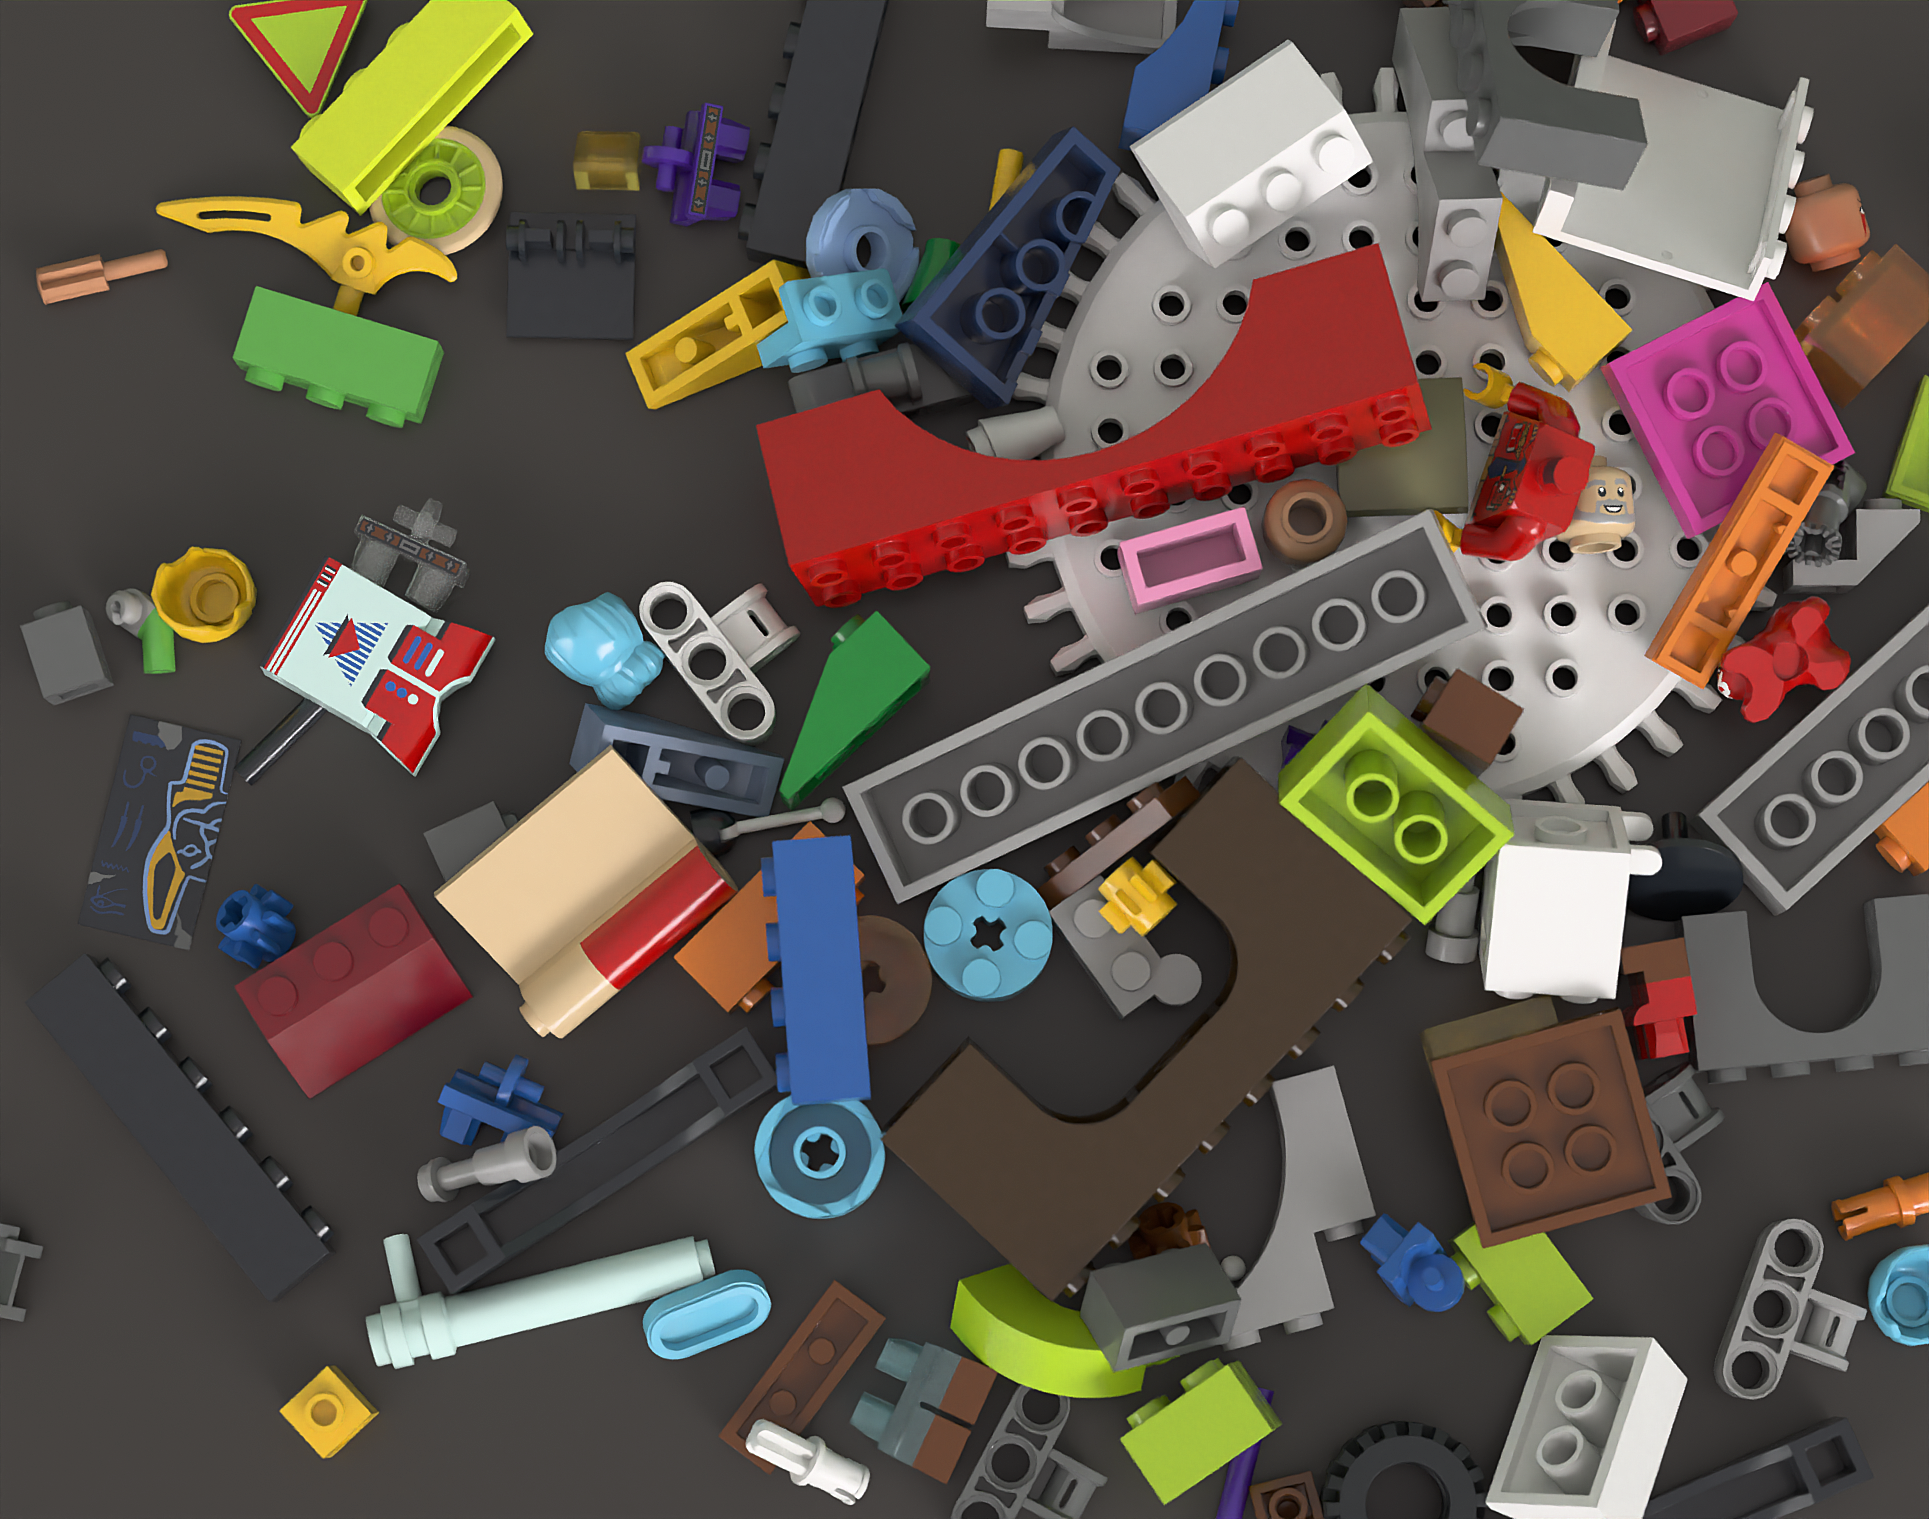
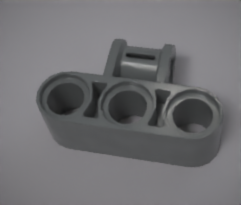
(902, 374)
(1678, 1119)
(1046, 1475)

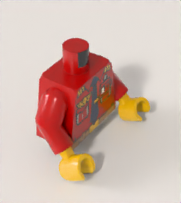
(1529, 474)

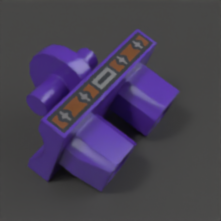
(705, 138)

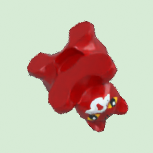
(1786, 654)

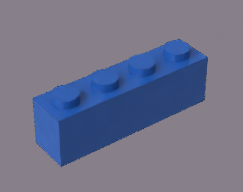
(820, 970)

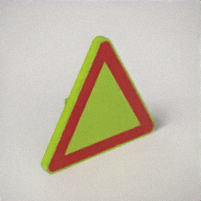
(301, 42)

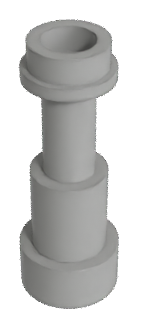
(1453, 933)
(522, 1156)

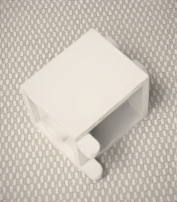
(1560, 899)

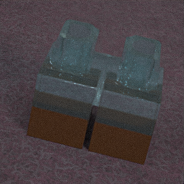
(915, 1433)

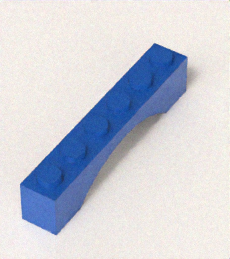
(1178, 70)

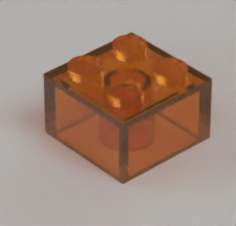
(1878, 315)

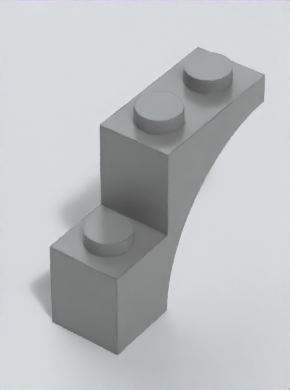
(1090, 24)

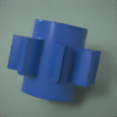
(255, 926)

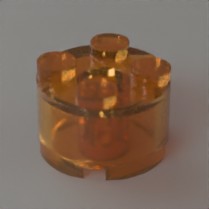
(902, 971)

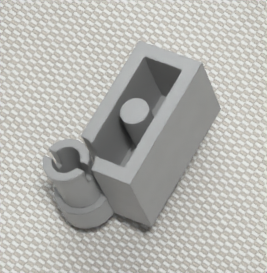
(1120, 964)

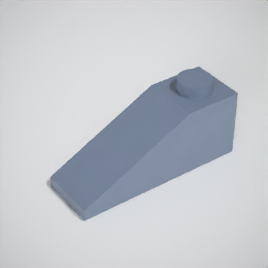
(682, 761)

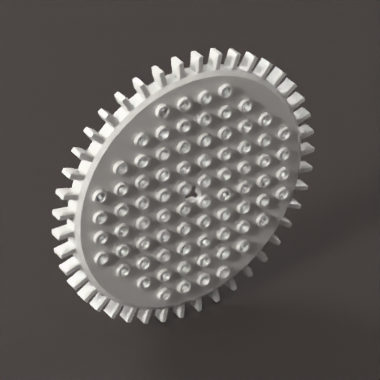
(1123, 322)

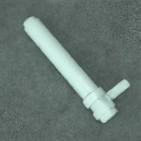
(440, 1324)

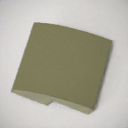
(1417, 474)

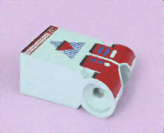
(374, 660)

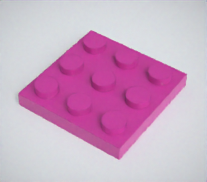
(1713, 400)

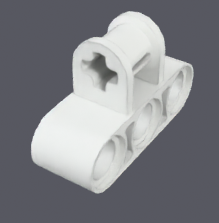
(735, 637)

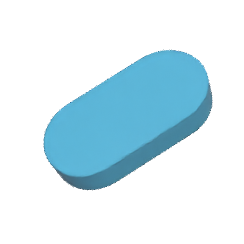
(706, 1314)

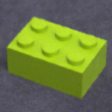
(1395, 804)

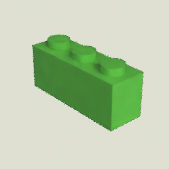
(337, 357)

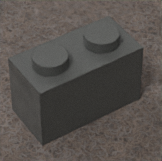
(1160, 1306)

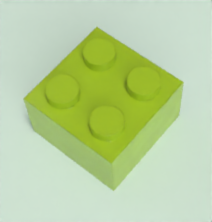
(1200, 1430)

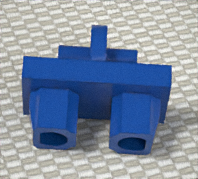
(496, 1098)
(1414, 1265)

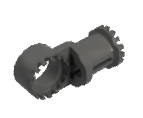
(1818, 533)

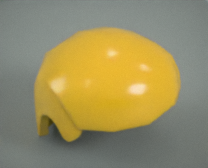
(204, 594)

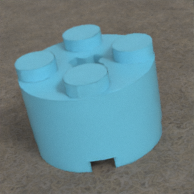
(991, 898)
(834, 1188)

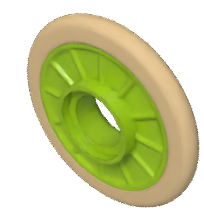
(467, 209)

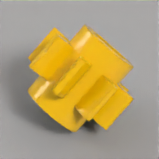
(1137, 896)

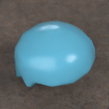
(1901, 1295)

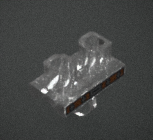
(436, 570)

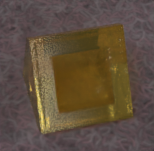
(607, 160)

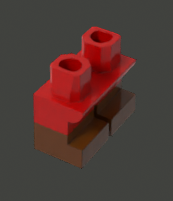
(1660, 996)

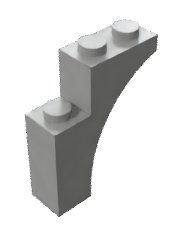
(1454, 194)
(1318, 1191)

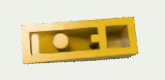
(1555, 307)
(714, 339)

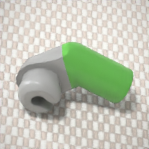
(139, 616)

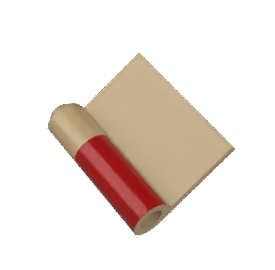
(586, 892)

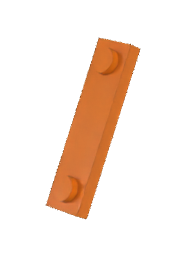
(1739, 560)

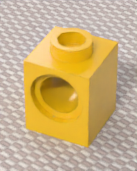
(329, 1411)

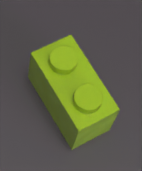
(1524, 1280)

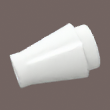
(1017, 434)

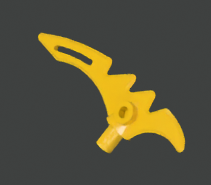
(353, 260)

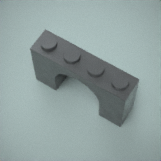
(1529, 119)
(1741, 1033)

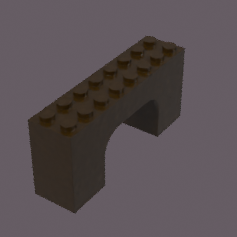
(1066, 1185)

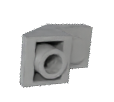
(1869, 539)

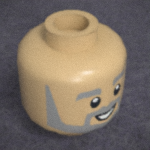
(1602, 512)

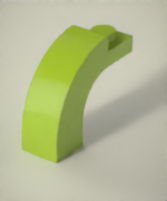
(1034, 1338)

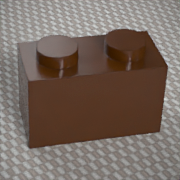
(1466, 719)

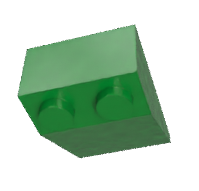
(858, 693)

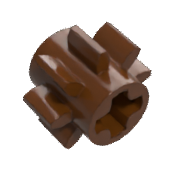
(1164, 1228)

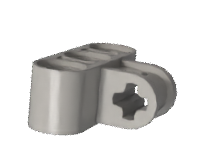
(1811, 1323)

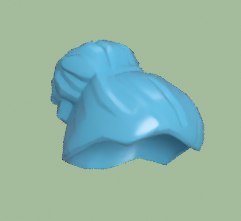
(603, 649)

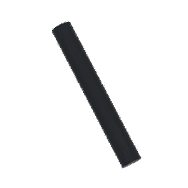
(279, 740)

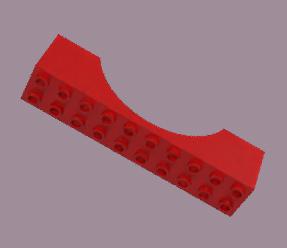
(1304, 383)

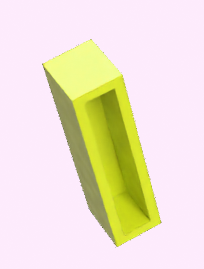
(408, 95)

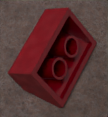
(354, 991)

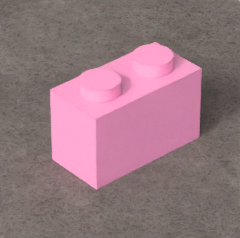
(1189, 560)

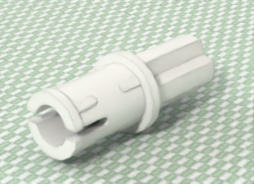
(809, 1461)

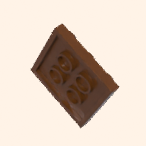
(1550, 1127)

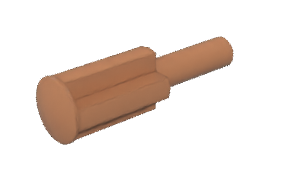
(91, 274)

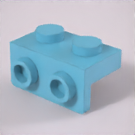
(832, 319)

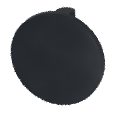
(1693, 877)

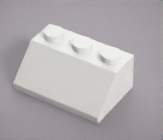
(1251, 154)
(1588, 1430)

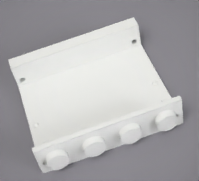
(1704, 189)

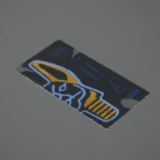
(159, 832)

